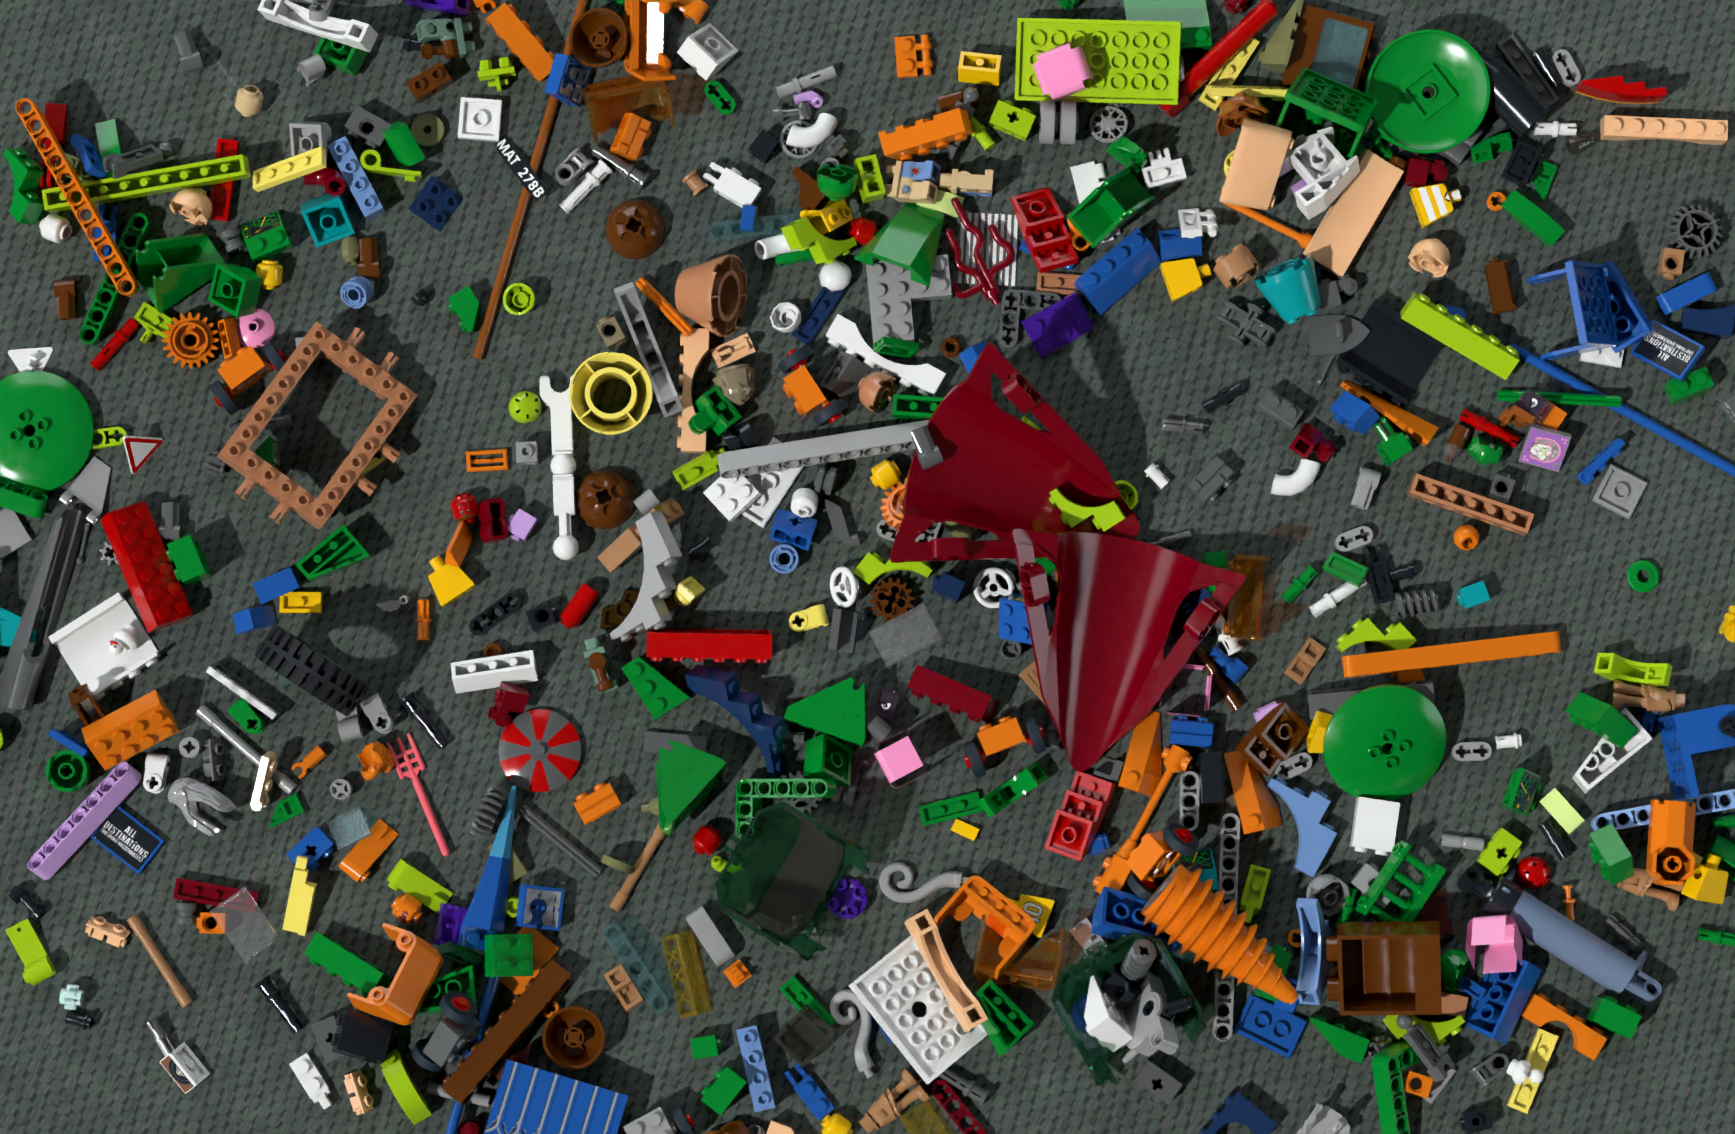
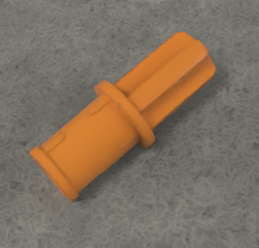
(423, 620)

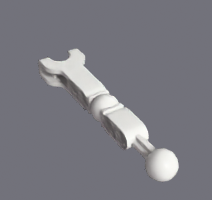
(562, 466)

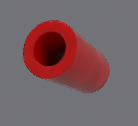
(578, 606)

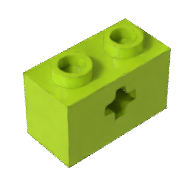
(1019, 128)
(869, 178)
(1501, 840)

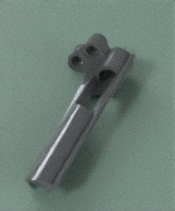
(22, 671)

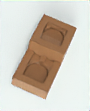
(1304, 660)
(624, 988)

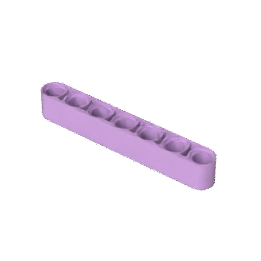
(84, 820)

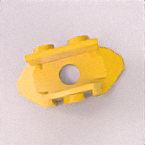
(830, 217)

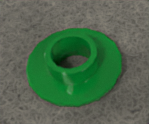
(1653, 576)

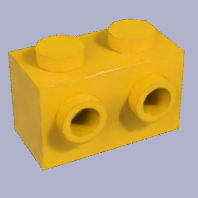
(979, 68)

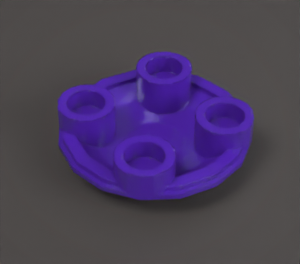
(850, 900)

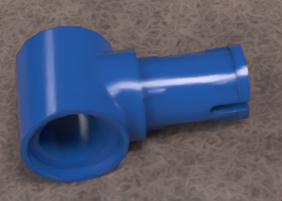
(1231, 667)

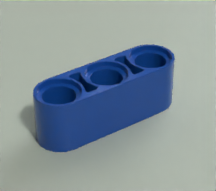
(1686, 293)

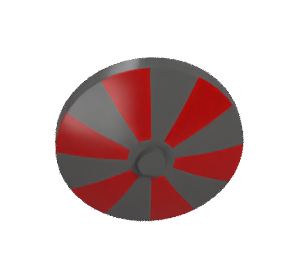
(540, 750)

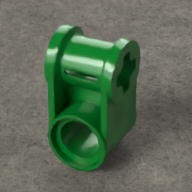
(244, 714)

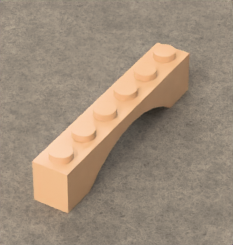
(1680, 129)
(695, 349)
(961, 1000)

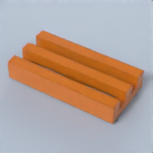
(492, 460)

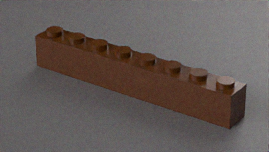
(507, 1032)

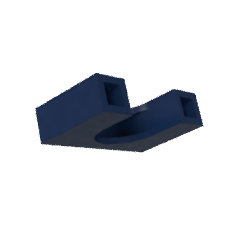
(1242, 1111)

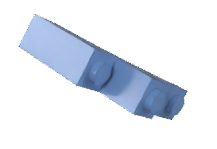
(1307, 812)
(1313, 961)

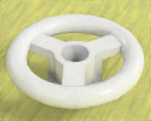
(992, 577)
(849, 586)

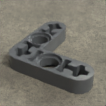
(1020, 304)

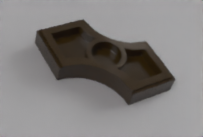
(615, 615)

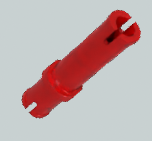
(115, 343)
(1488, 427)

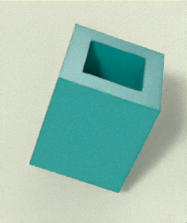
(1472, 595)

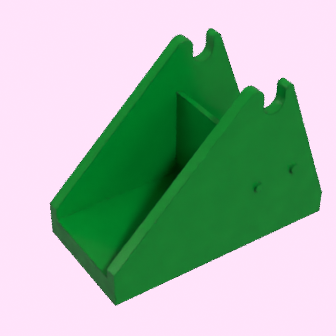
(1109, 207)
(175, 267)
(833, 711)
(683, 782)

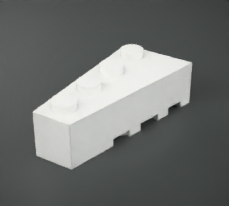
(1608, 757)

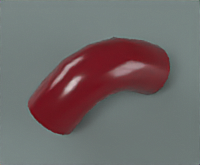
(329, 178)

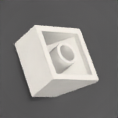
(707, 51)

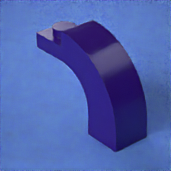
(454, 7)

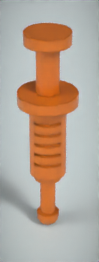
(1569, 902)

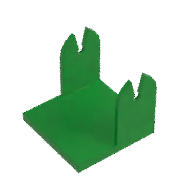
(1330, 101)

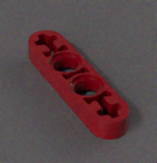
(960, 1113)

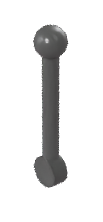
(1325, 369)
(80, 560)

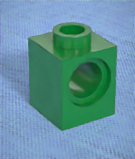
(705, 1046)

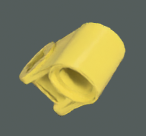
(812, 618)

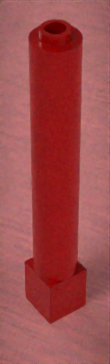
(1222, 52)

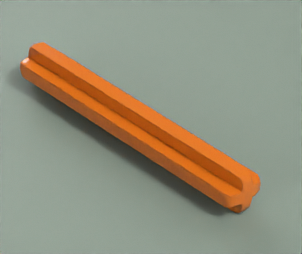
(660, 302)

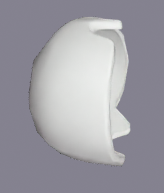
(835, 276)
(793, 317)

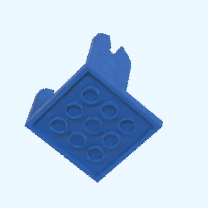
(1590, 307)
(1687, 735)

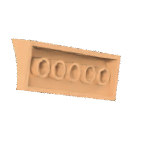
(1353, 214)

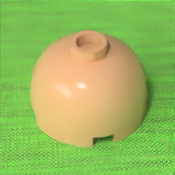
(190, 202)
(1430, 255)

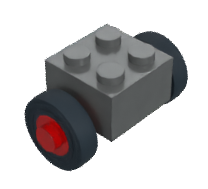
(451, 1035)

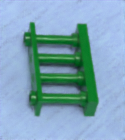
(1420, 890)

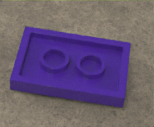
(1057, 324)

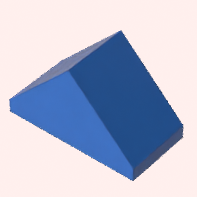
(254, 619)

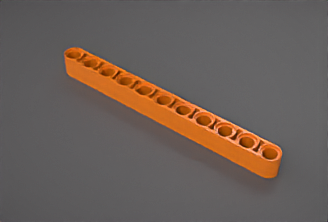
(69, 191)
(1451, 654)

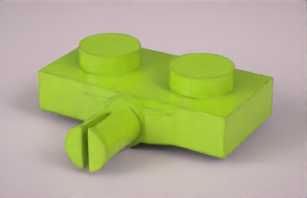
(152, 321)

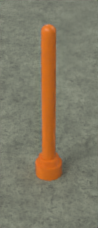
(1302, 238)

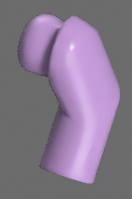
(809, 97)

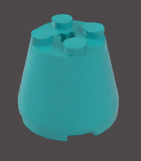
(1291, 288)

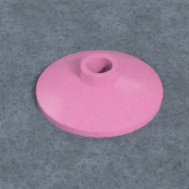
(263, 332)

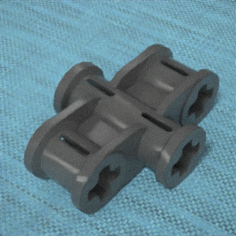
(1252, 329)

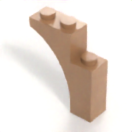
(630, 541)

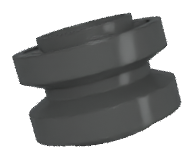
(825, 479)

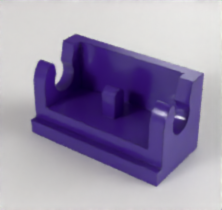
(449, 923)

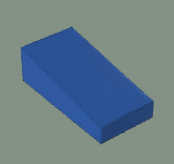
(747, 218)
(1471, 988)

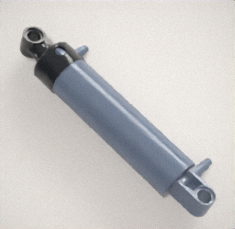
(1562, 936)

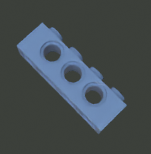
(356, 178)
(755, 1068)

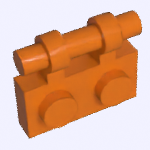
(906, 56)

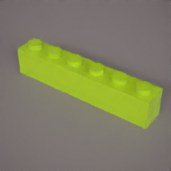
(1459, 335)

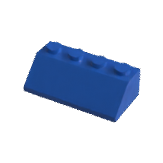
(1118, 271)
(1629, 317)
(1121, 914)
(1502, 1002)

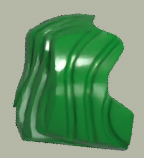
(1485, 453)

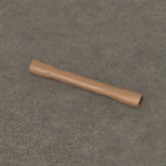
(623, 894)
(177, 989)

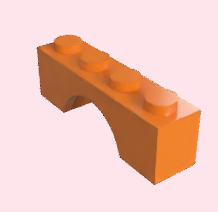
(1586, 1040)

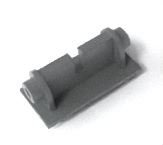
(213, 750)

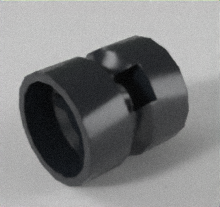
(740, 438)

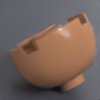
(876, 387)

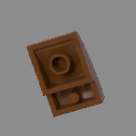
(1272, 739)

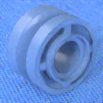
(351, 297)
(774, 559)

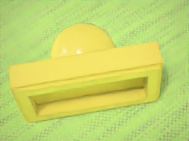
(688, 591)

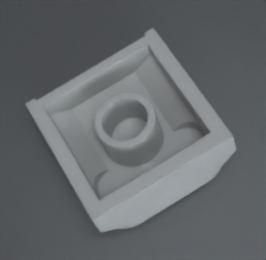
(308, 136)

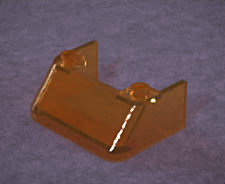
(614, 98)
(1245, 607)
(1030, 969)

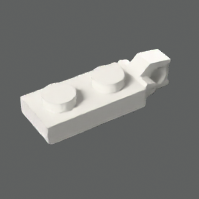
(311, 1080)

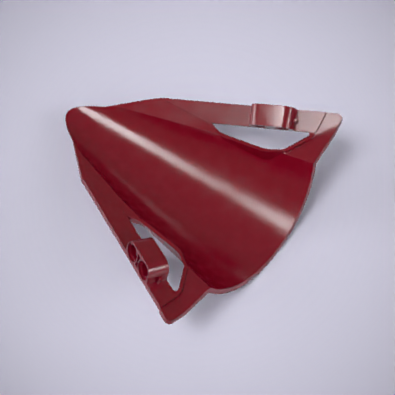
(1000, 471)
(1112, 617)

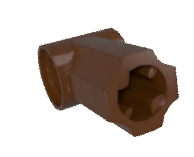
(948, 101)
(369, 263)
(66, 298)

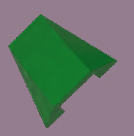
(907, 241)

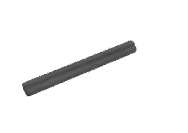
(560, 841)

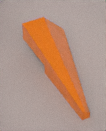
(1412, 425)

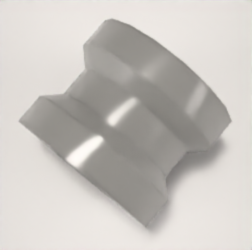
(194, 748)
(344, 786)

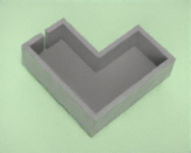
(893, 291)

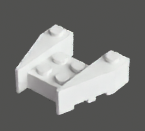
(1322, 170)

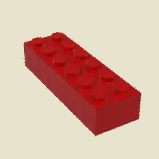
(146, 567)
(710, 643)

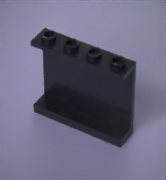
(1391, 355)

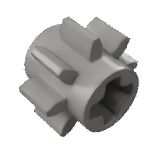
(106, 552)

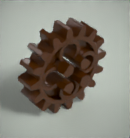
(885, 588)

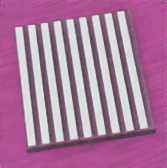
(991, 253)

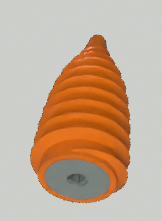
(1214, 932)

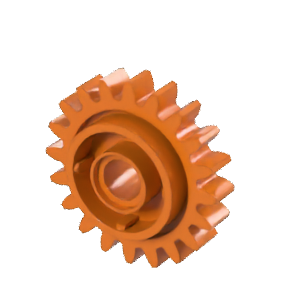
(193, 353)
(893, 506)

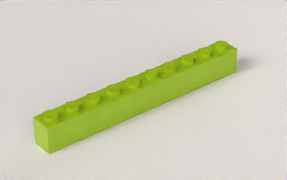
(154, 182)

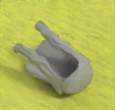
(187, 792)
(1325, 1121)

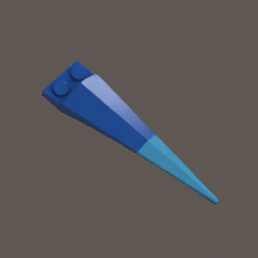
(489, 902)

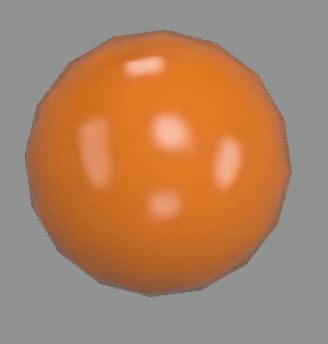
(1466, 537)

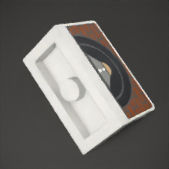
(184, 1067)

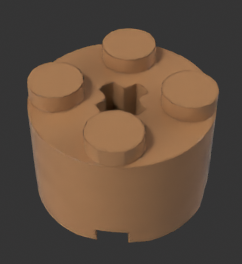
(1236, 267)

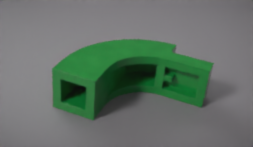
(1013, 789)

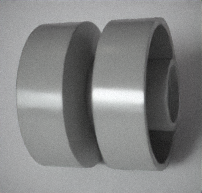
(1060, 122)

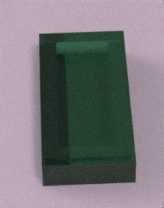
(460, 953)

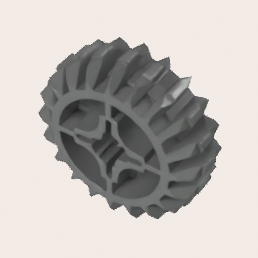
(1691, 224)
(489, 812)

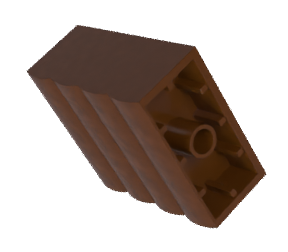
(1386, 968)

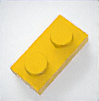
(301, 602)

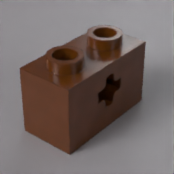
(429, 82)

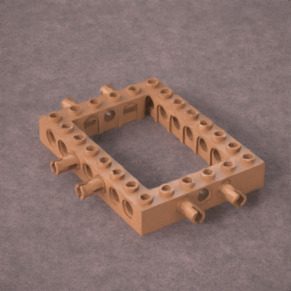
(279, 486)

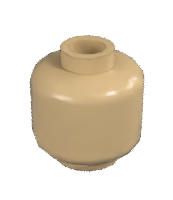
(249, 100)

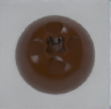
(592, 32)
(637, 240)
(615, 503)
(559, 1030)

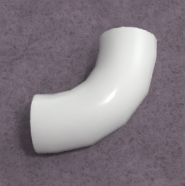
(814, 134)
(772, 247)
(1296, 482)

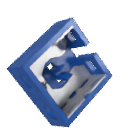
(567, 80)
(547, 907)

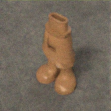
(1651, 698)
(1640, 886)
(886, 1109)

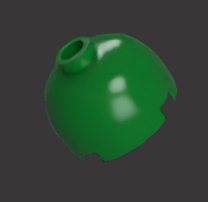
(837, 181)
(1453, 966)

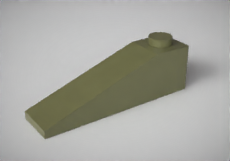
(1279, 47)

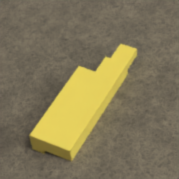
(300, 899)

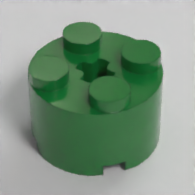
(67, 782)

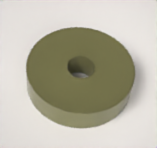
(432, 138)
(616, 864)

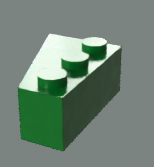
(333, 555)
(654, 690)
(1005, 1020)

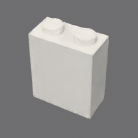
(1374, 825)

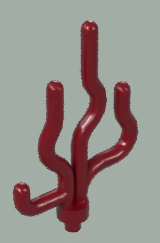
(985, 279)

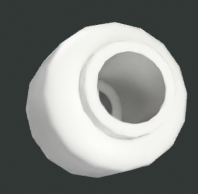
(55, 228)
(804, 502)

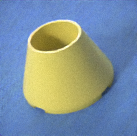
(602, 368)

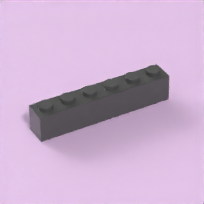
(1330, 700)

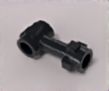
(18, 894)

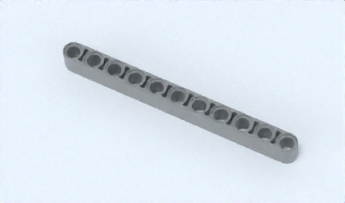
(817, 450)
(1231, 895)

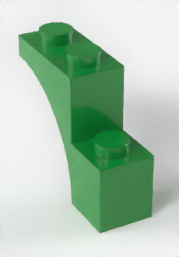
(26, 175)

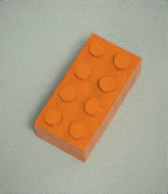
(130, 730)

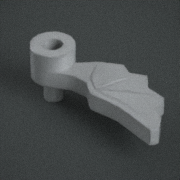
(394, 605)

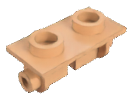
(733, 350)
(98, 928)
(357, 1083)

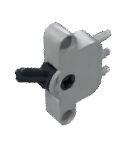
(1152, 1018)

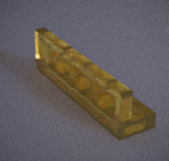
(689, 973)

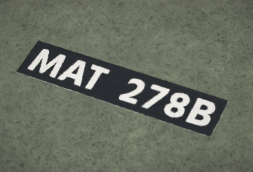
(521, 168)

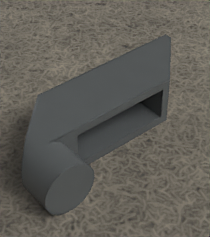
(839, 525)

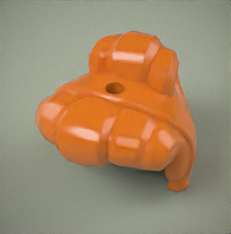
(375, 759)

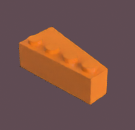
(521, 41)
(926, 135)

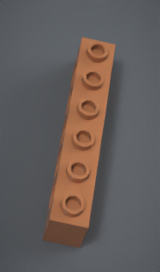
(1470, 504)

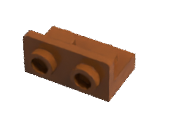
(1519, 417)

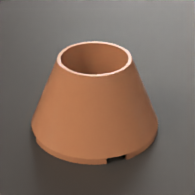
(713, 294)

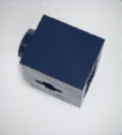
(948, 587)

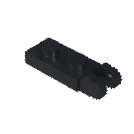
(1378, 577)

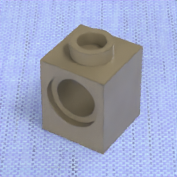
(617, 338)

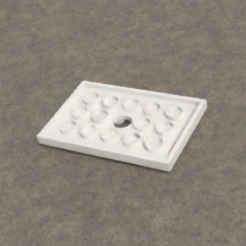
(888, 994)

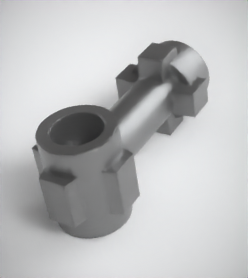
(803, 112)

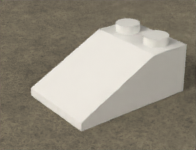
(1104, 1018)

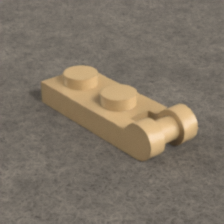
(263, 781)

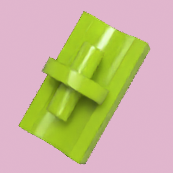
(487, 73)

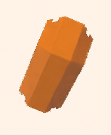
(1670, 842)

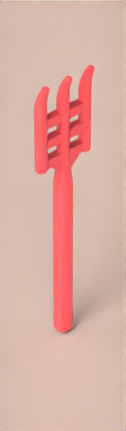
(413, 774)

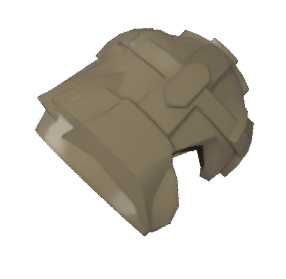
(736, 383)

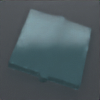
(349, 828)

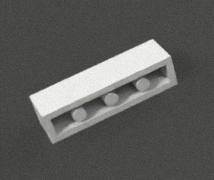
(491, 671)

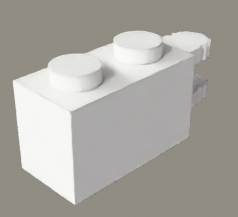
(733, 186)

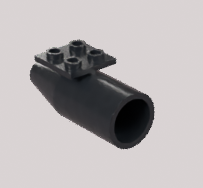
(1511, 96)

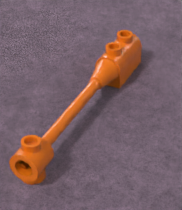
(1116, 869)

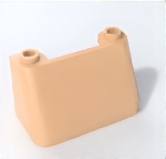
(1256, 165)

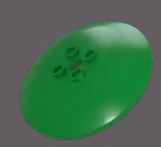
(1420, 62)
(61, 426)
(1380, 717)

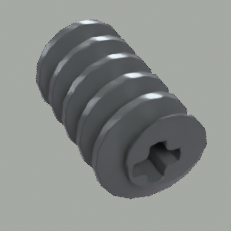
(1416, 603)
(1138, 960)

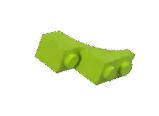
(803, 235)
(1073, 513)
(872, 568)
(1396, 636)
(1435, 1030)

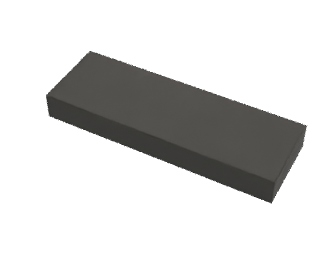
(655, 740)

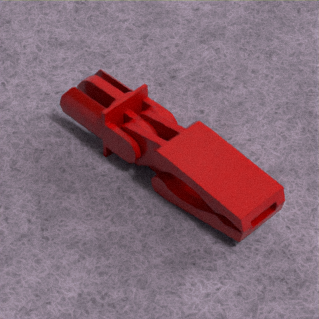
(57, 119)

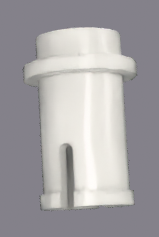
(1156, 475)
(1508, 741)

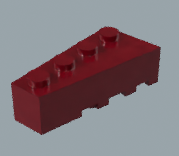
(952, 694)

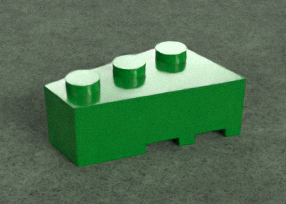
(1600, 719)

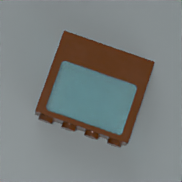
(1330, 46)

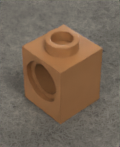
(1677, 257)

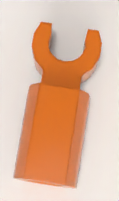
(310, 760)

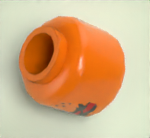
(407, 908)

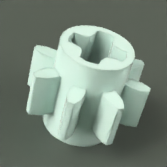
(71, 997)

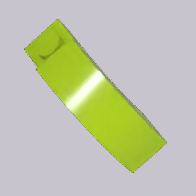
(1631, 672)
(404, 1089)

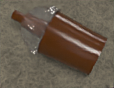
(1456, 443)

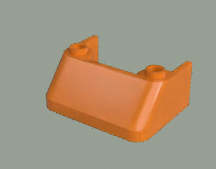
(645, 29)
(1001, 914)
(410, 983)

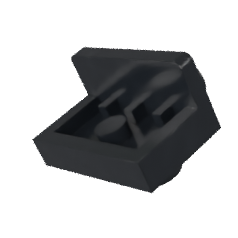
(1521, 163)

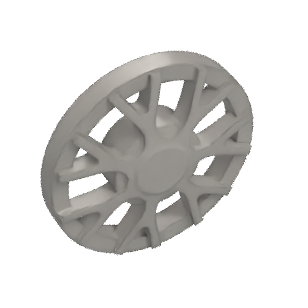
(1108, 124)
(795, 149)

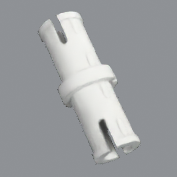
(1555, 129)

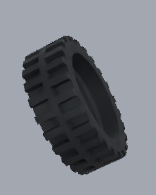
(311, 670)

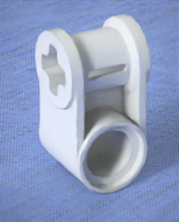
(156, 770)

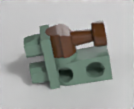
(450, 34)
(599, 666)

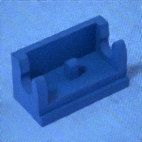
(1174, 247)
(276, 585)

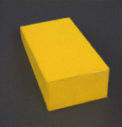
(965, 829)

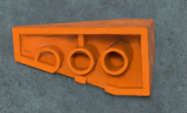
(1143, 758)
(1251, 796)

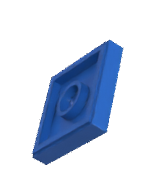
(71, 743)

